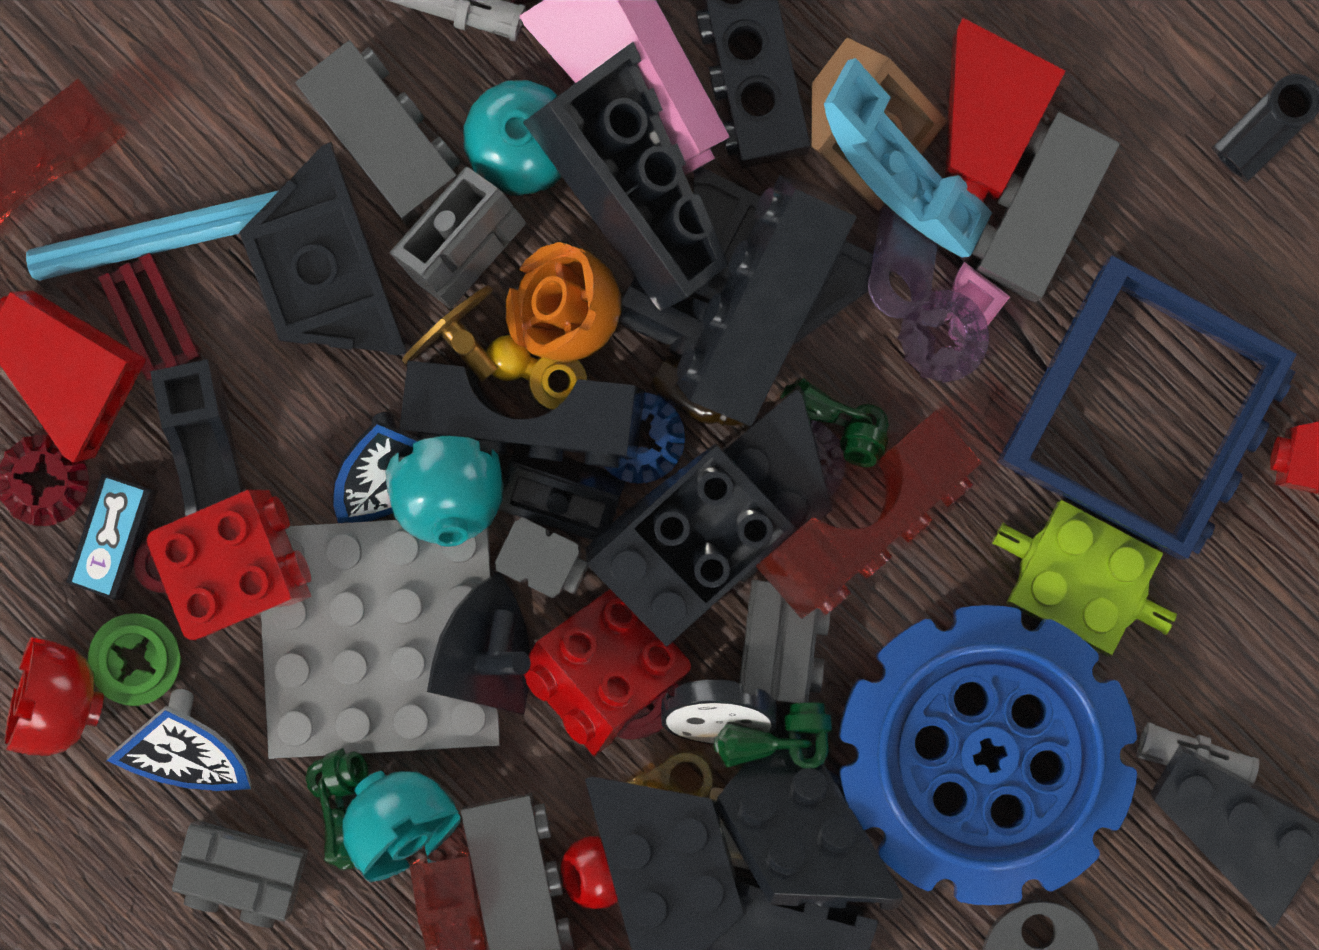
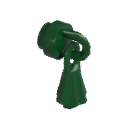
(860, 440)
(743, 744)
(340, 777)

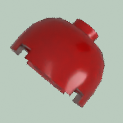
(51, 700)

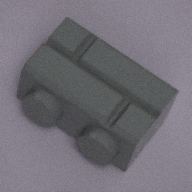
(458, 237)
(543, 560)
(781, 647)
(239, 873)

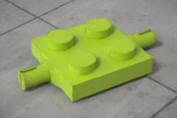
(1085, 577)

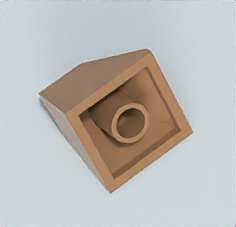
(906, 109)

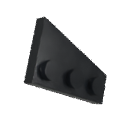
(1241, 828)

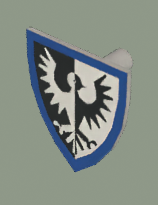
(182, 751)

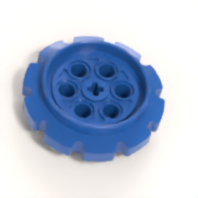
(1078, 722)

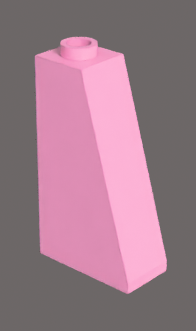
(592, 31)

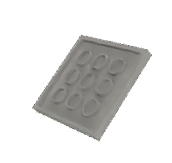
(361, 649)

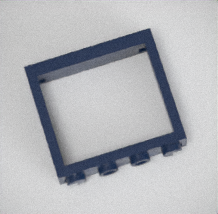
(1243, 434)

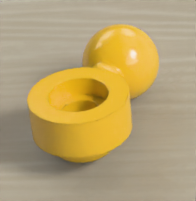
(516, 362)

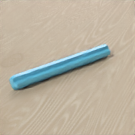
(143, 238)

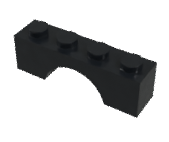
(592, 420)
(198, 432)

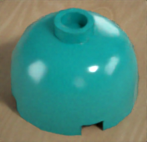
(501, 144)
(445, 489)
(394, 820)

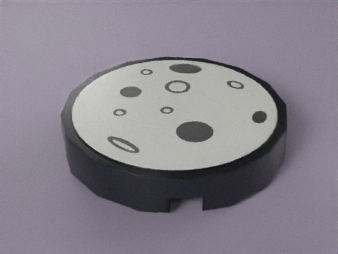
(706, 706)

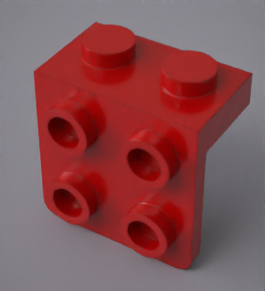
(229, 563)
(602, 670)

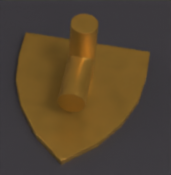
(459, 338)

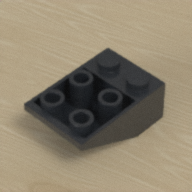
(687, 543)

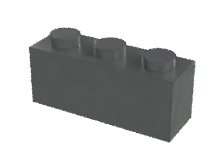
(380, 129)
(1044, 206)
(513, 875)

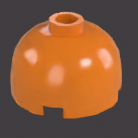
(563, 304)

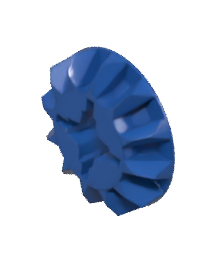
(667, 433)

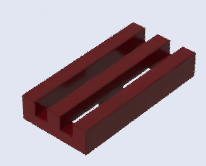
(128, 274)

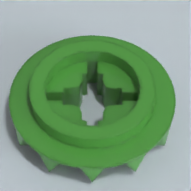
(109, 665)

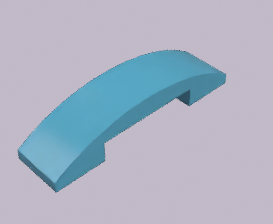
(896, 169)

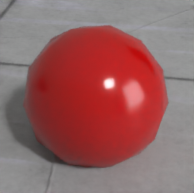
(587, 874)

